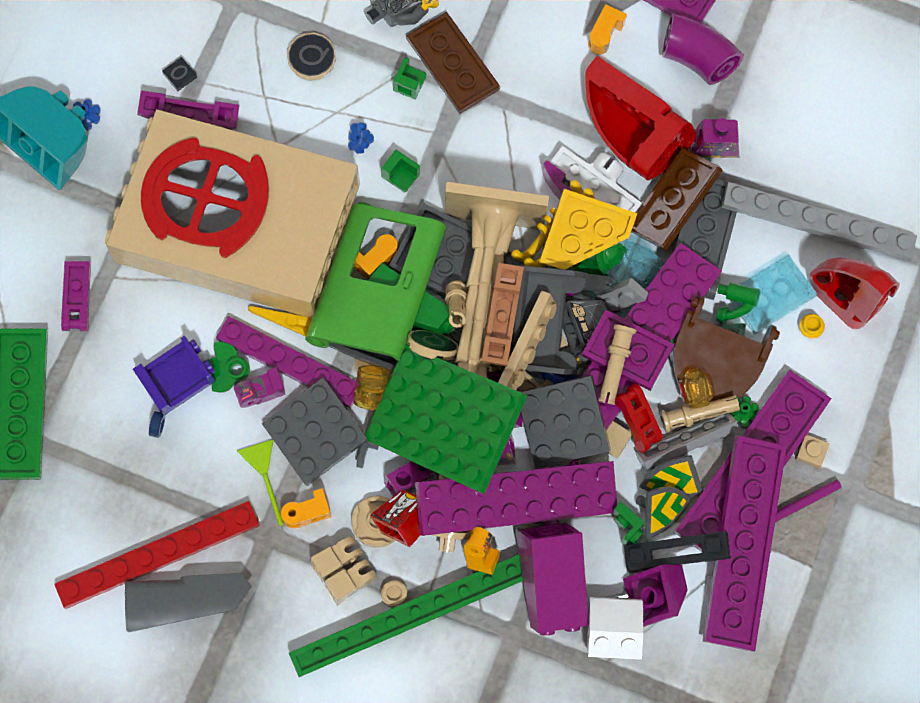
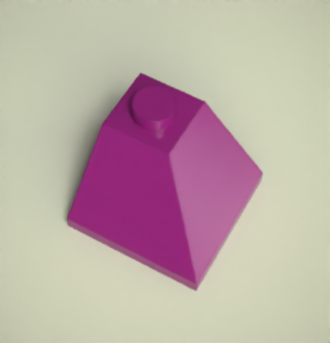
(661, 591)

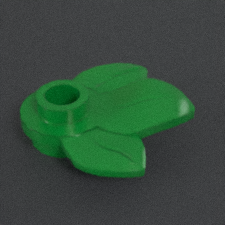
(223, 364)

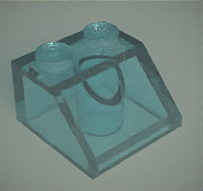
(638, 263)

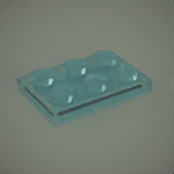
(781, 292)

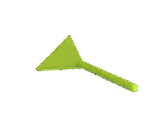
(259, 458)

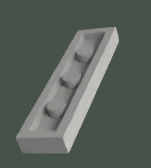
(687, 440)

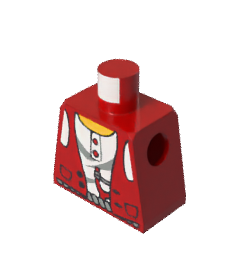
(399, 518)

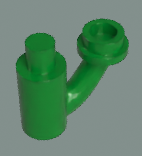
(739, 293)

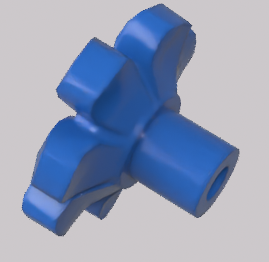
(91, 113)
(359, 137)

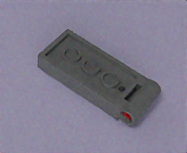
(709, 230)

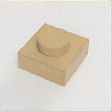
(812, 451)

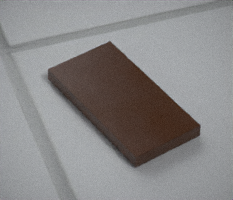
(453, 62)
(675, 198)

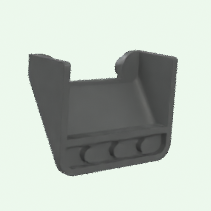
(557, 283)

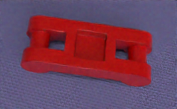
(639, 417)

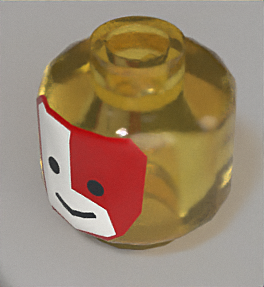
(696, 388)

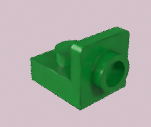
(627, 519)

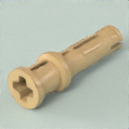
(455, 298)
(619, 351)
(686, 415)

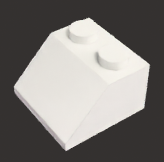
(615, 628)

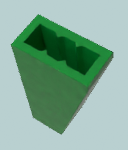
(432, 313)

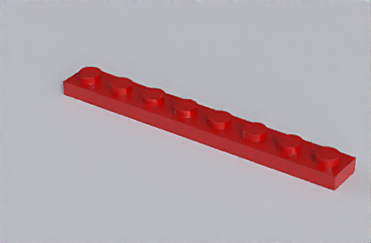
(156, 555)

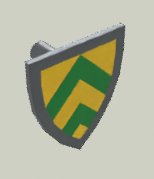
(674, 473)
(662, 508)

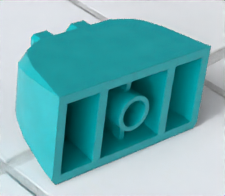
(44, 132)

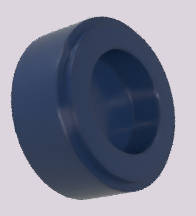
(156, 424)

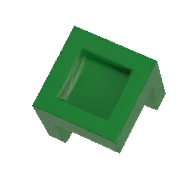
(408, 80)
(400, 171)

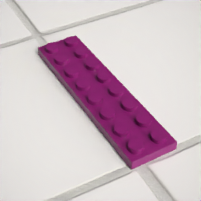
(663, 310)
(782, 421)
(517, 498)
(750, 522)

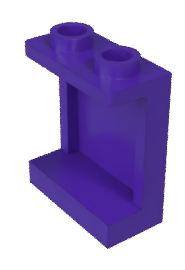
(176, 375)

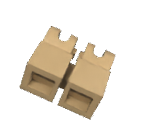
(338, 581)

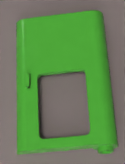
(368, 312)

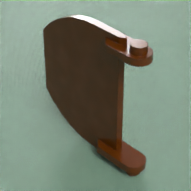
(725, 355)

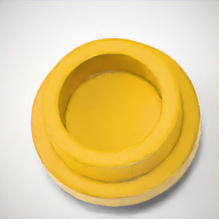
(811, 326)

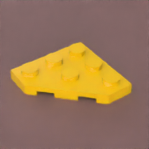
(584, 229)

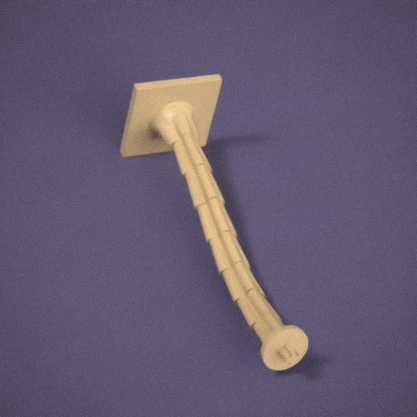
(493, 222)

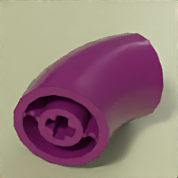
(700, 49)

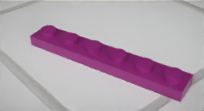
(287, 360)

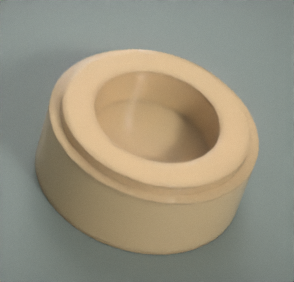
(394, 593)

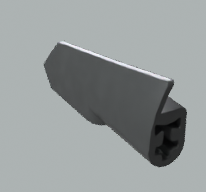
(187, 598)

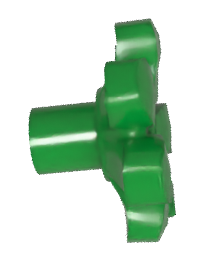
(746, 412)

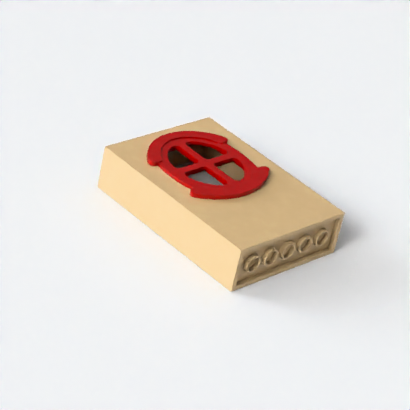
(285, 228)

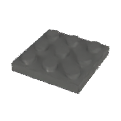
(454, 254)
(564, 421)
(315, 431)

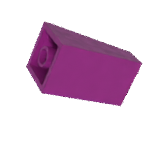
(553, 577)

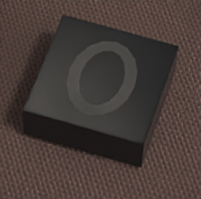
(179, 74)

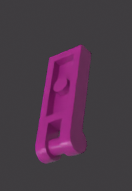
(76, 295)

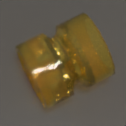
(372, 384)

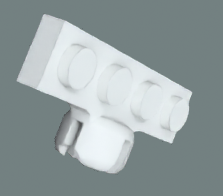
(597, 177)

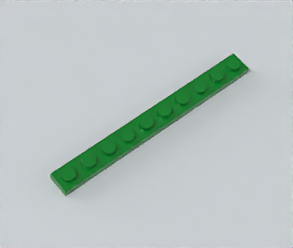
(406, 616)

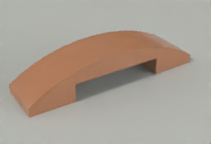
(502, 314)

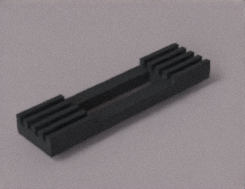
(714, 548)

